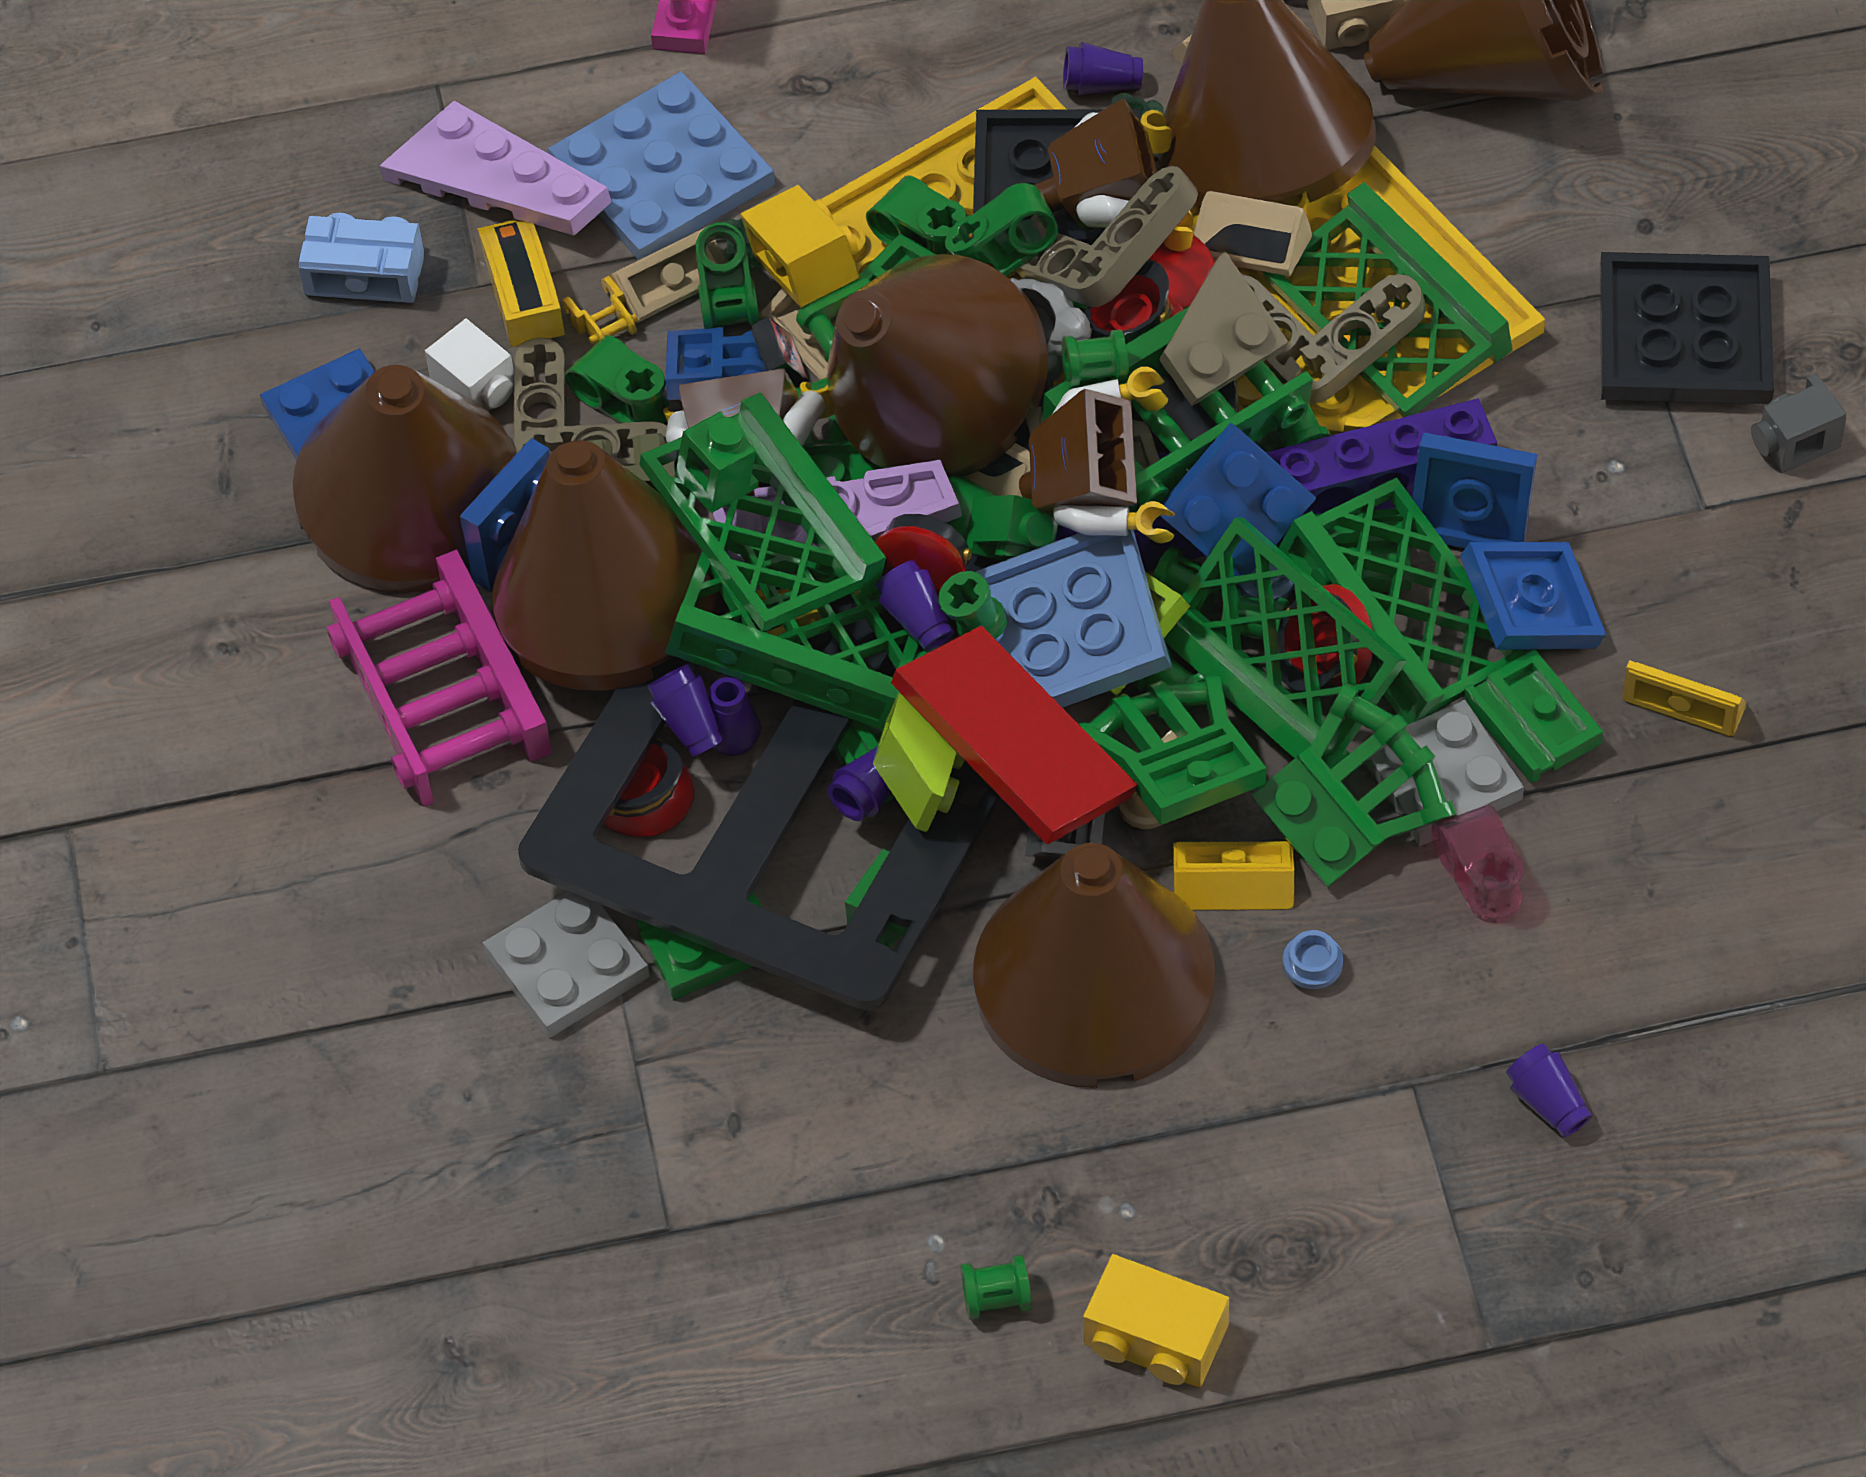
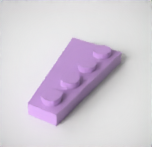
(495, 168)
(873, 501)

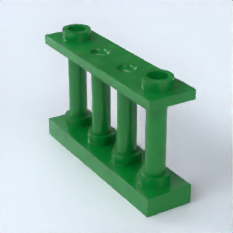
(1278, 407)

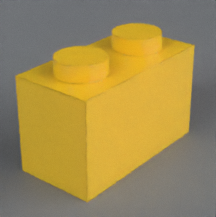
(801, 245)
(1155, 1322)

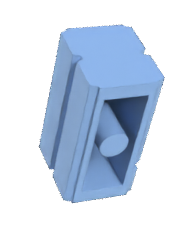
(361, 258)

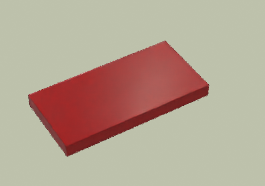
(1014, 734)

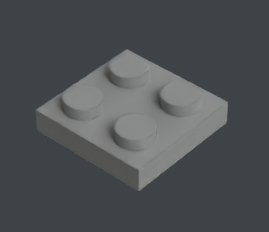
(1465, 762)
(565, 961)

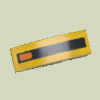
(521, 281)

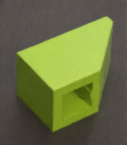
(916, 764)

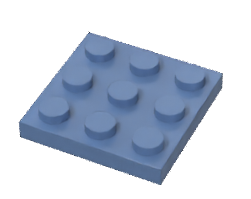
(666, 165)
(1080, 615)

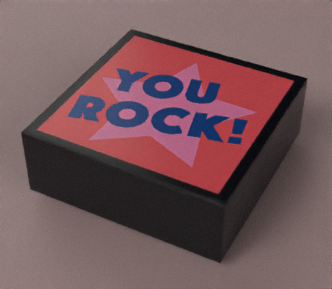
(779, 350)

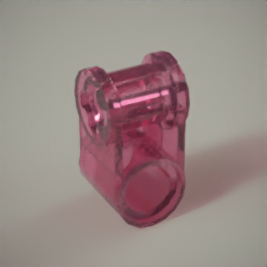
(1481, 862)

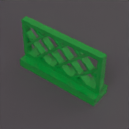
(1443, 289)
(807, 501)
(787, 660)
(1243, 680)
(1414, 689)

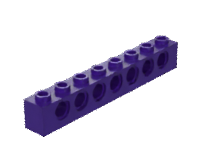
(1347, 465)

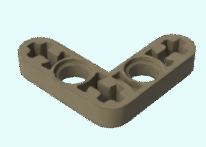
(1115, 254)
(1324, 348)
(554, 429)

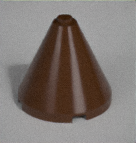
(1488, 49)
(1264, 107)
(936, 364)
(393, 475)
(594, 574)
(1093, 971)

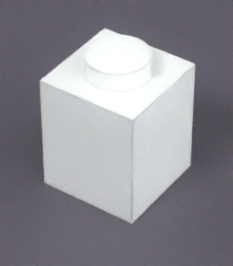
(472, 365)

